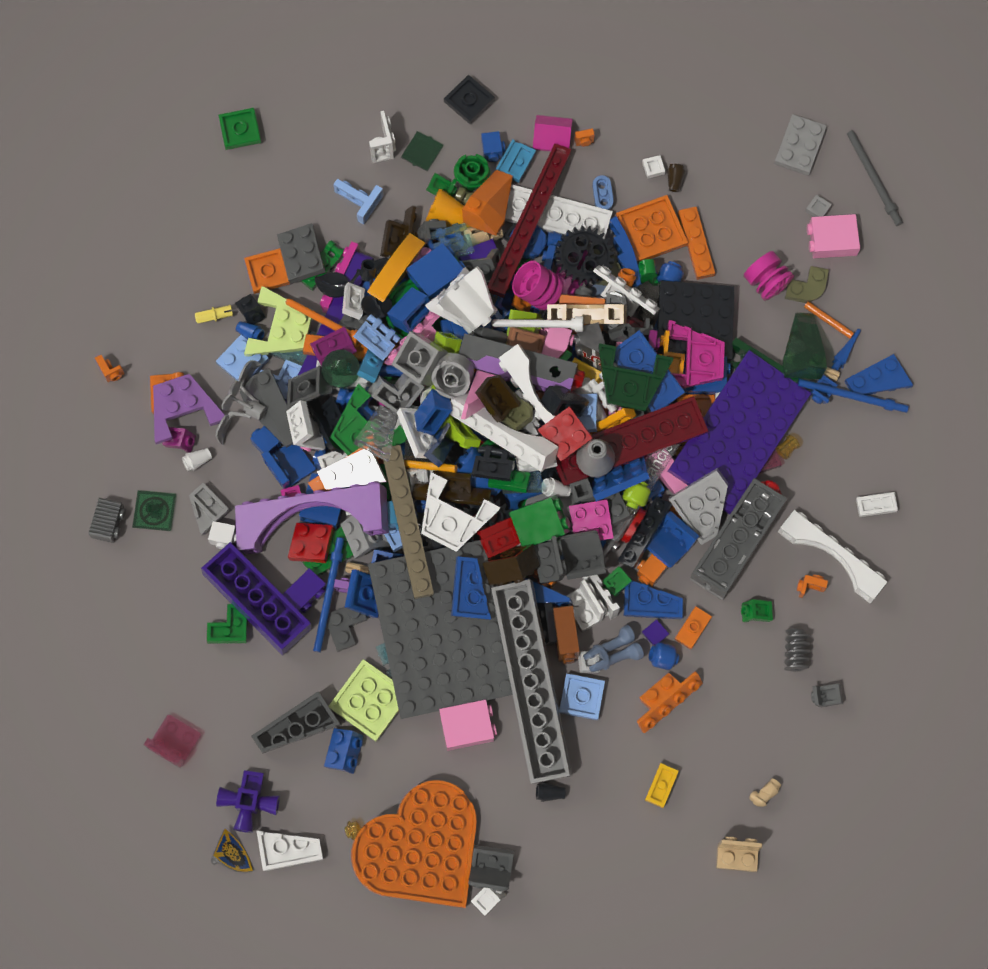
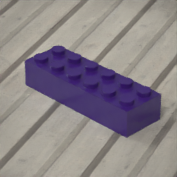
(256, 598)

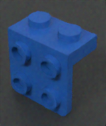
(672, 540)

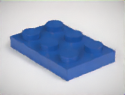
(620, 479)

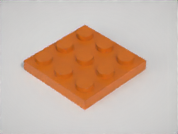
(652, 228)

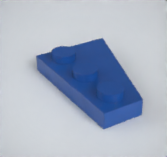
(880, 377)
(468, 590)

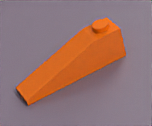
(489, 203)

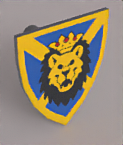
(231, 854)

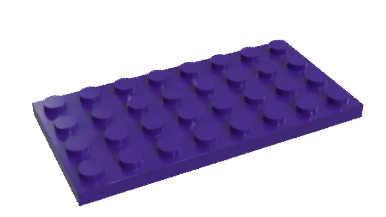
(742, 427)

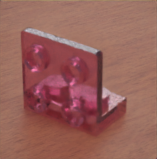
(173, 741)

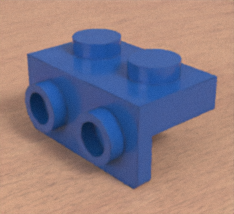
(344, 750)

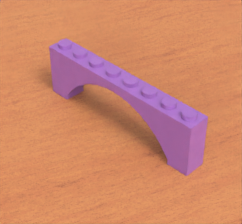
(259, 519)

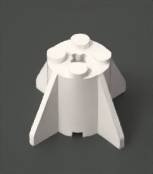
(465, 301)

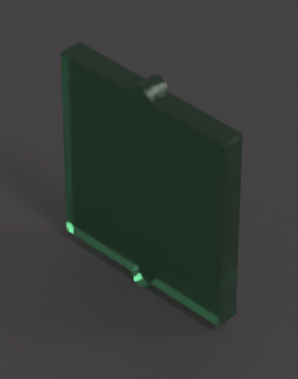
(422, 151)

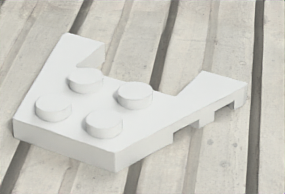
(448, 524)

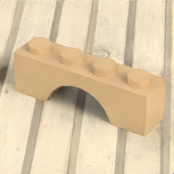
(592, 313)

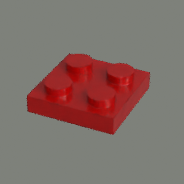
(566, 432)
(311, 542)

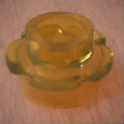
(352, 829)

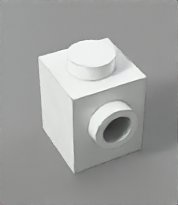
(222, 534)

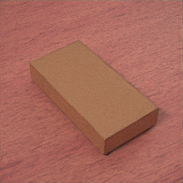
(528, 340)

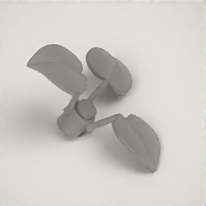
(252, 408)

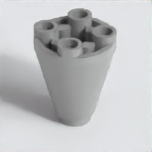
(594, 463)

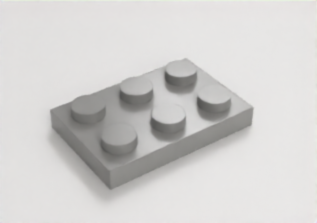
(800, 144)

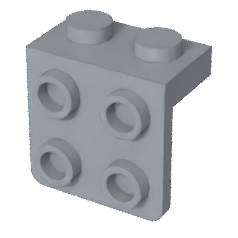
(360, 541)

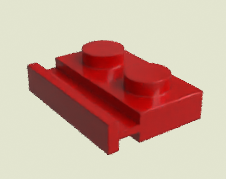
(499, 537)

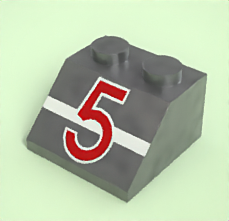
(587, 344)

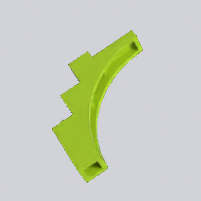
(458, 430)

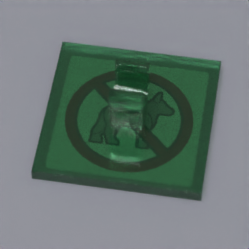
(154, 510)

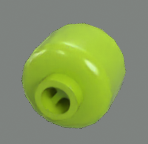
(637, 495)

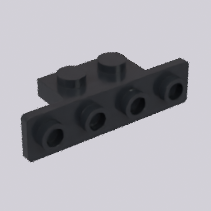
(327, 419)
(645, 532)

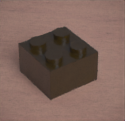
(511, 565)

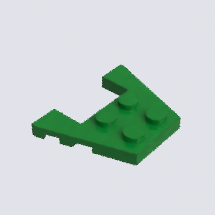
(353, 422)

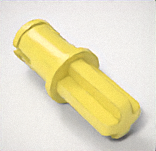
(213, 314)

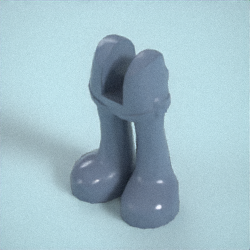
(625, 637)

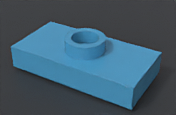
(370, 367)

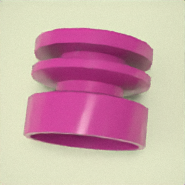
(771, 279)
(537, 285)

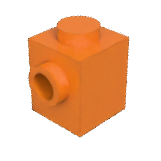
(650, 570)

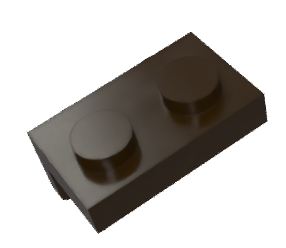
(497, 397)

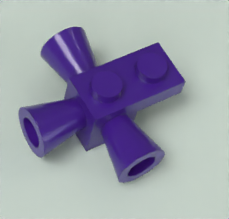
(248, 800)

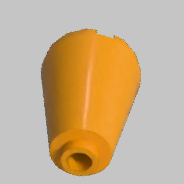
(446, 209)

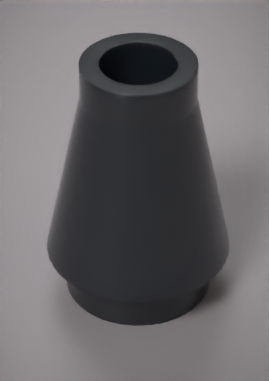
(549, 792)

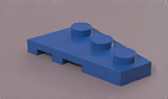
(651, 603)

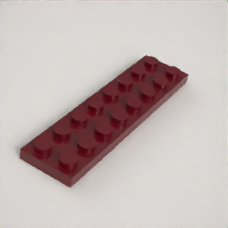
(643, 436)

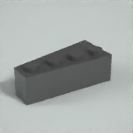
(300, 722)

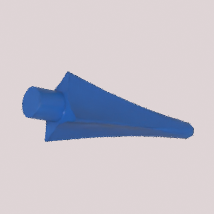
(842, 356)

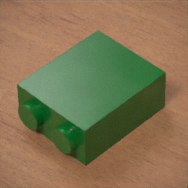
(540, 521)

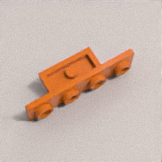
(665, 697)

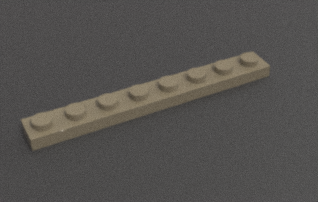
(408, 524)

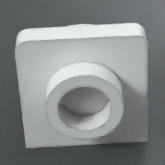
(487, 899)

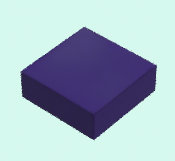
(655, 633)

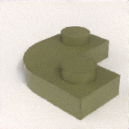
(808, 291)

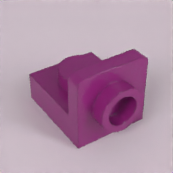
(180, 439)

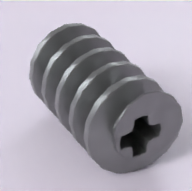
(795, 645)

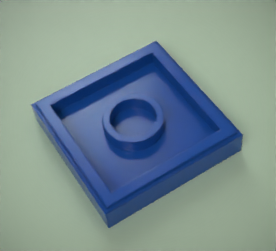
(361, 594)

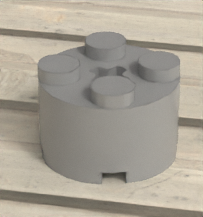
(454, 365)

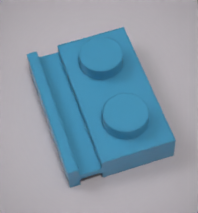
(516, 160)

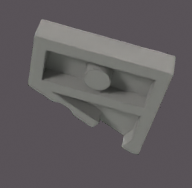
(207, 508)

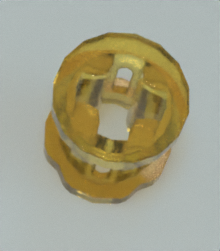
(791, 442)

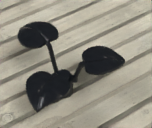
(334, 283)

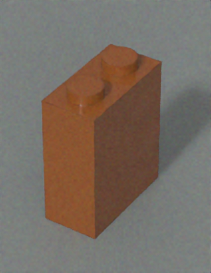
(566, 635)

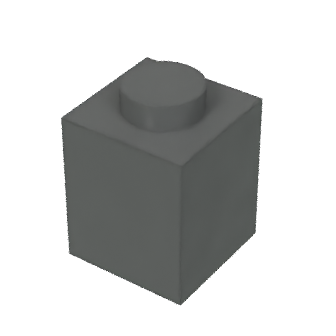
(582, 489)

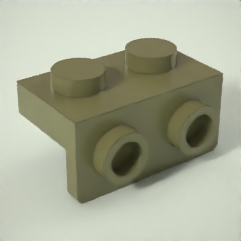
(519, 416)

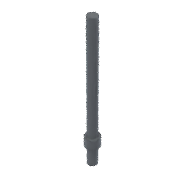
(890, 207)

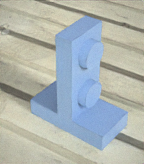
(360, 198)

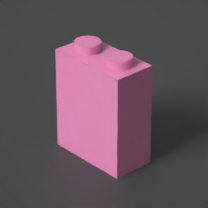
(833, 236)
(467, 725)

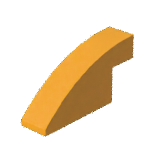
(395, 268)

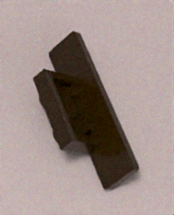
(397, 232)
(457, 490)

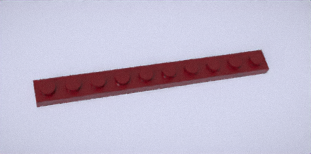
(528, 220)

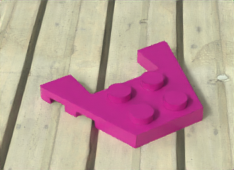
(703, 356)

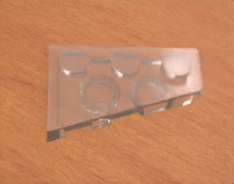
(378, 433)

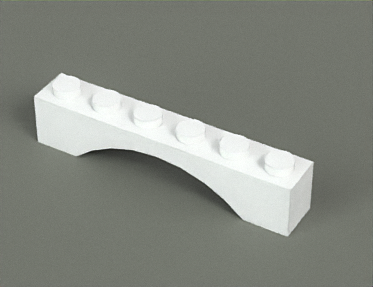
(518, 365)
(531, 449)
(801, 531)

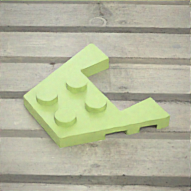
(287, 328)

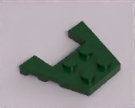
(630, 387)

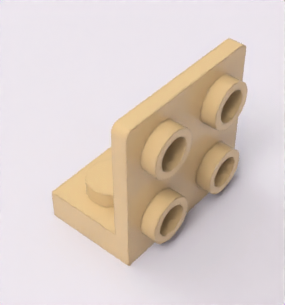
(738, 854)

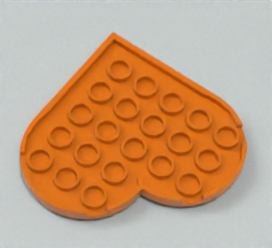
(421, 849)

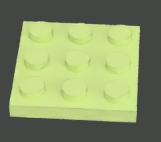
(367, 701)

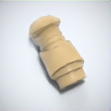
(766, 793)

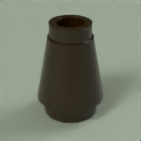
(675, 177)

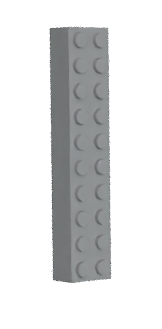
(531, 682)

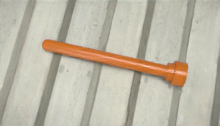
(321, 319)

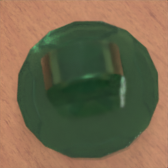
(340, 368)

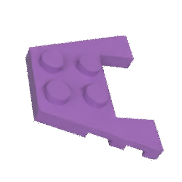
(177, 399)

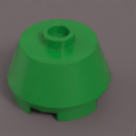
(471, 171)

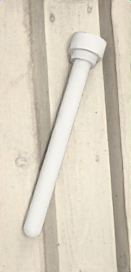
(575, 323)

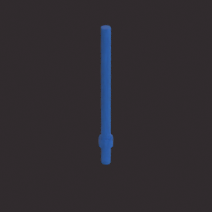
(888, 404)
(336, 558)

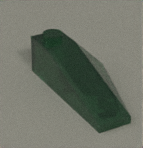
(804, 350)

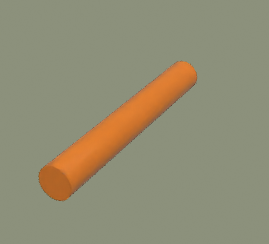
(829, 320)

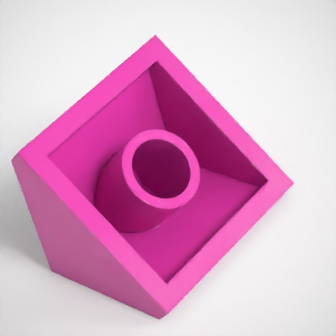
(550, 131)

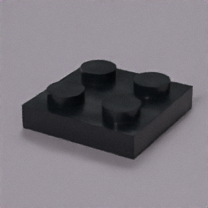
(469, 99)

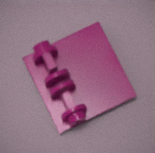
(592, 517)

